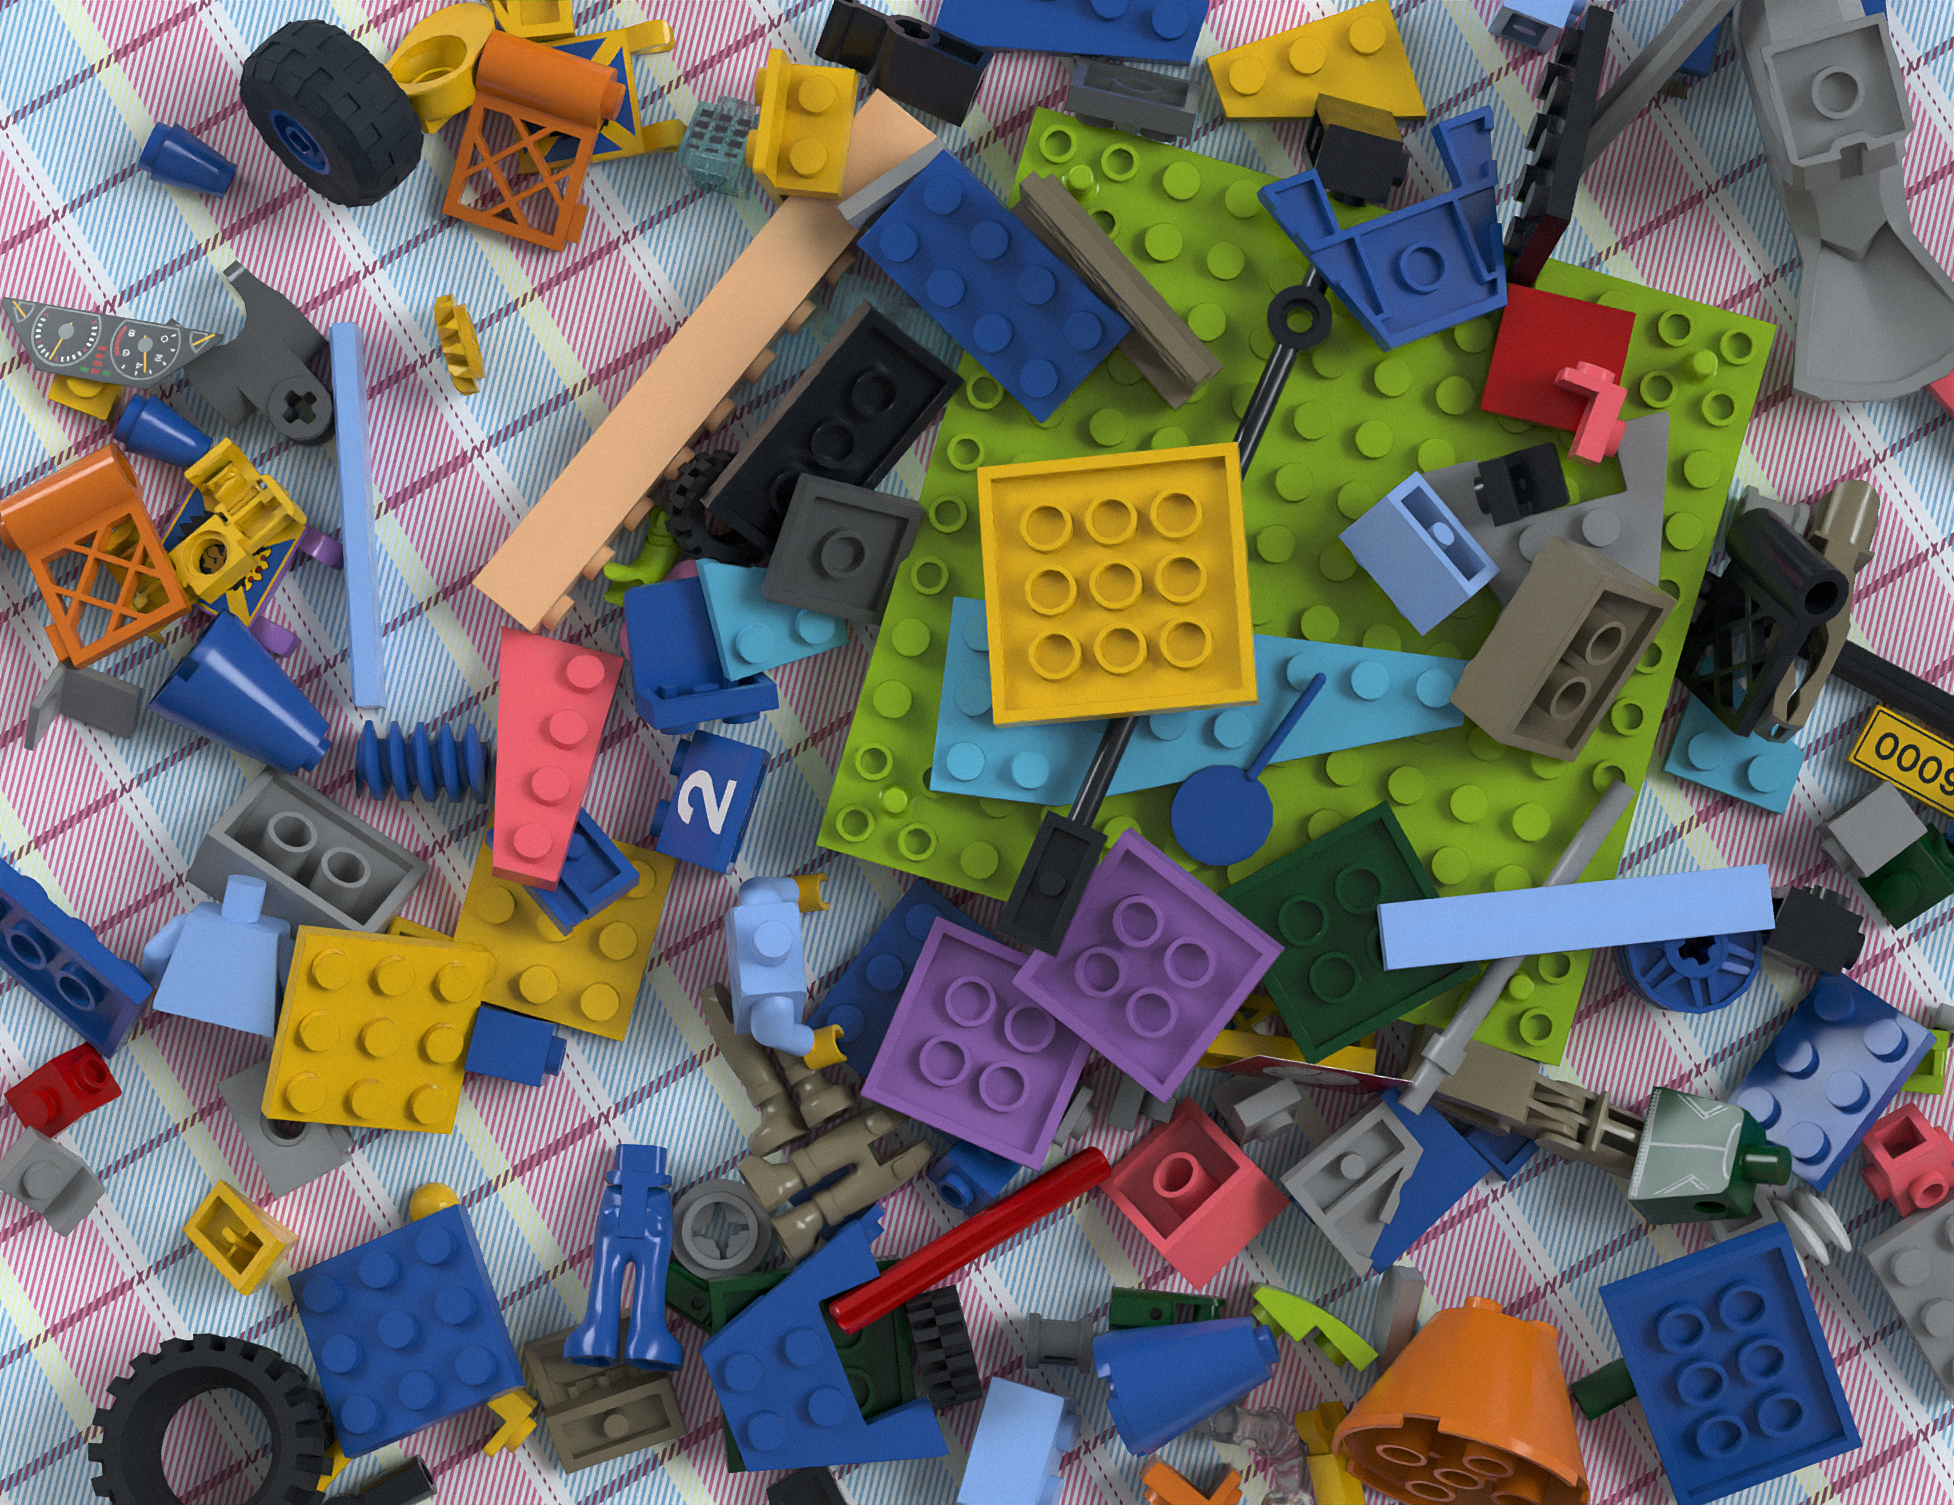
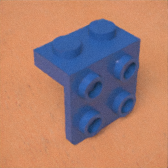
(678, 663)

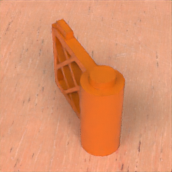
(547, 90)
(63, 515)

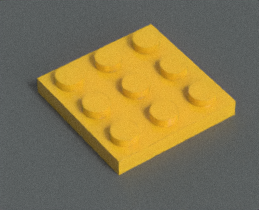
(576, 979)
(375, 1030)

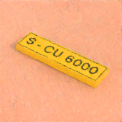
(1908, 757)

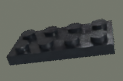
(1558, 146)
(839, 422)

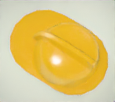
(440, 62)

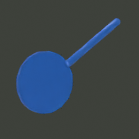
(1225, 810)

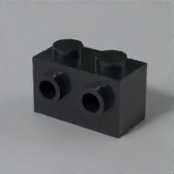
(1354, 150)
(1813, 930)

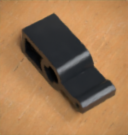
(906, 59)

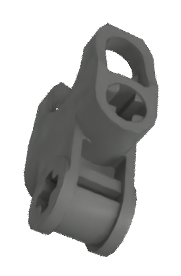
(266, 366)

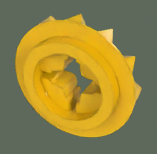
(459, 344)

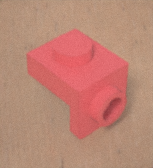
(1599, 427)

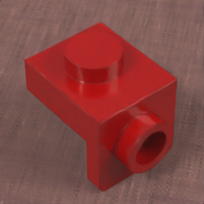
(63, 1091)

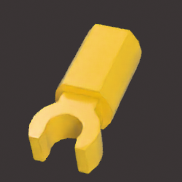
(1327, 1472)

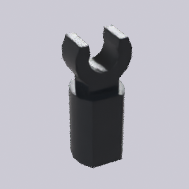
(400, 1485)

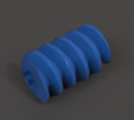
(424, 763)

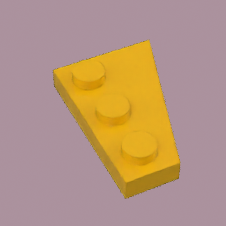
(1342, 55)

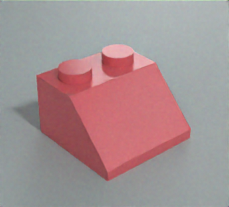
(1193, 1193)

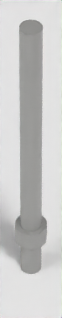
(1445, 1051)

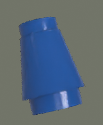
(186, 161)
(160, 433)

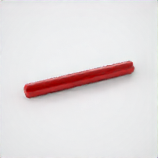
(970, 1240)

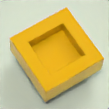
(87, 396)

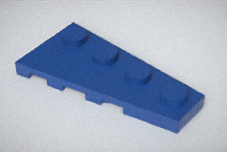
(1110, 29)

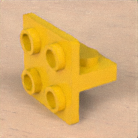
(801, 128)

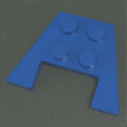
(1416, 265)
(787, 1383)

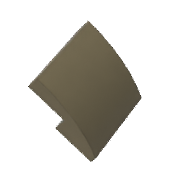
(600, 1410)

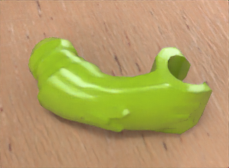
(650, 566)

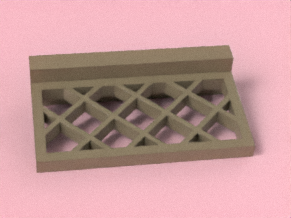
(1161, 342)

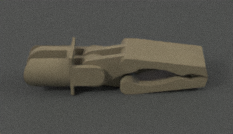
(1842, 534)
(1509, 1095)

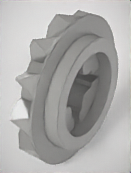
(697, 1210)

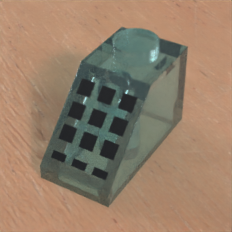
(715, 147)

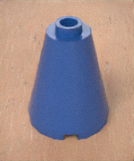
(242, 699)
(1180, 1375)

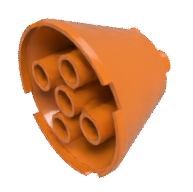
(1469, 1416)

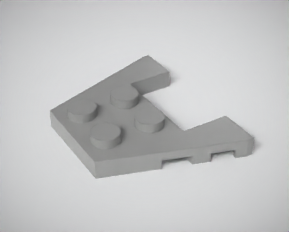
(1618, 526)

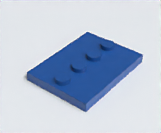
(1731, 1365)

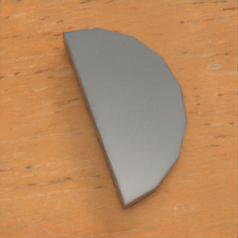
(1396, 1312)

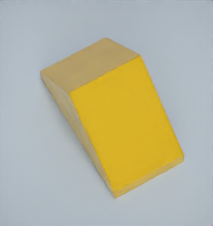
(239, 1238)

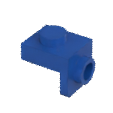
(971, 1176)

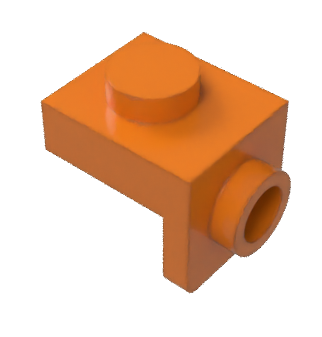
(1171, 1487)

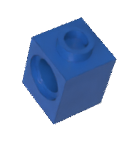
(515, 1047)

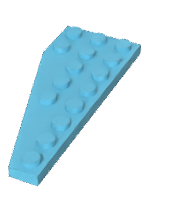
(1364, 701)

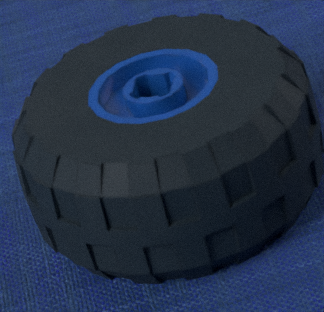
(331, 113)

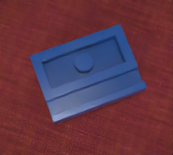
(590, 879)

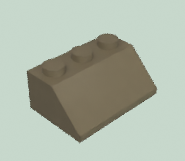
(1561, 650)

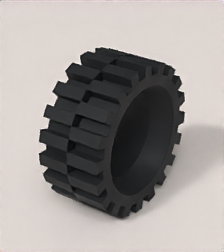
(180, 1372)

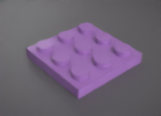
(1150, 966)
(976, 1050)

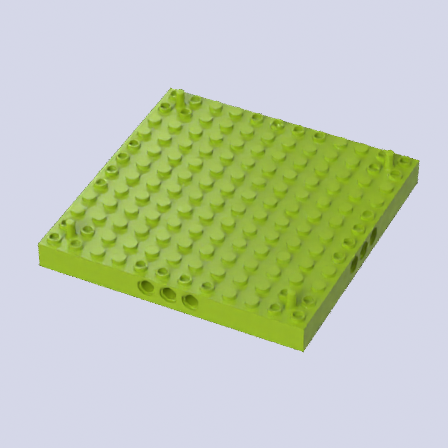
(1333, 449)

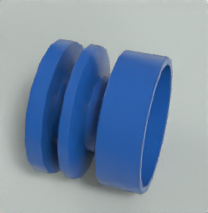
(1683, 984)

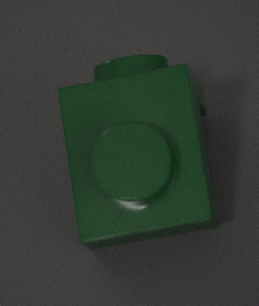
(1913, 878)

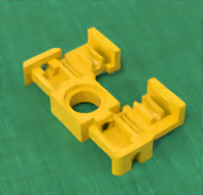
(249, 512)

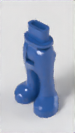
(635, 1228)

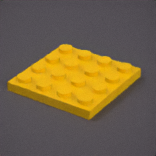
(1117, 585)

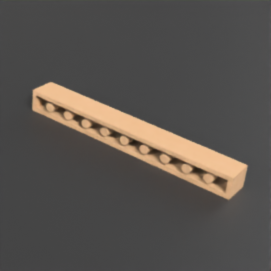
(691, 384)

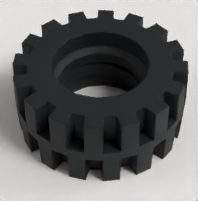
(688, 512)

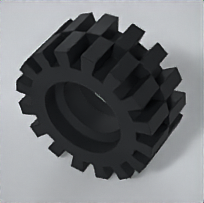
(944, 1347)

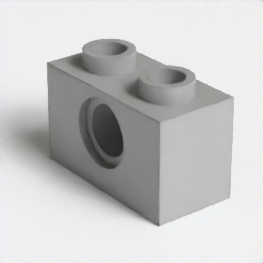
(283, 1159)

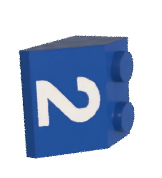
(711, 800)

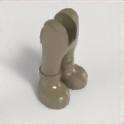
(781, 1120)
(839, 1146)

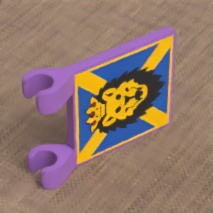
(256, 589)

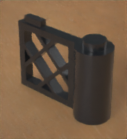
(1782, 584)

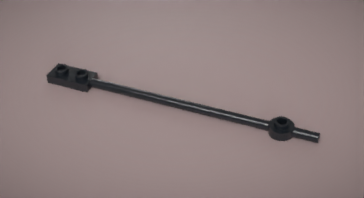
(1068, 848)

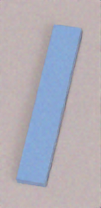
(357, 516)
(1575, 917)

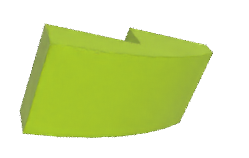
(1298, 1315)

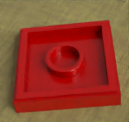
(1538, 339)

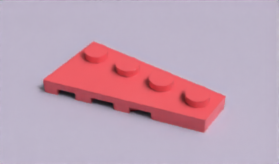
(548, 740)

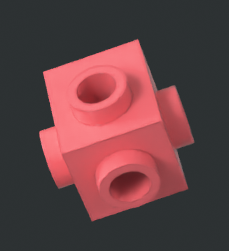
(1908, 1160)

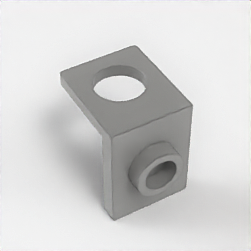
(85, 697)

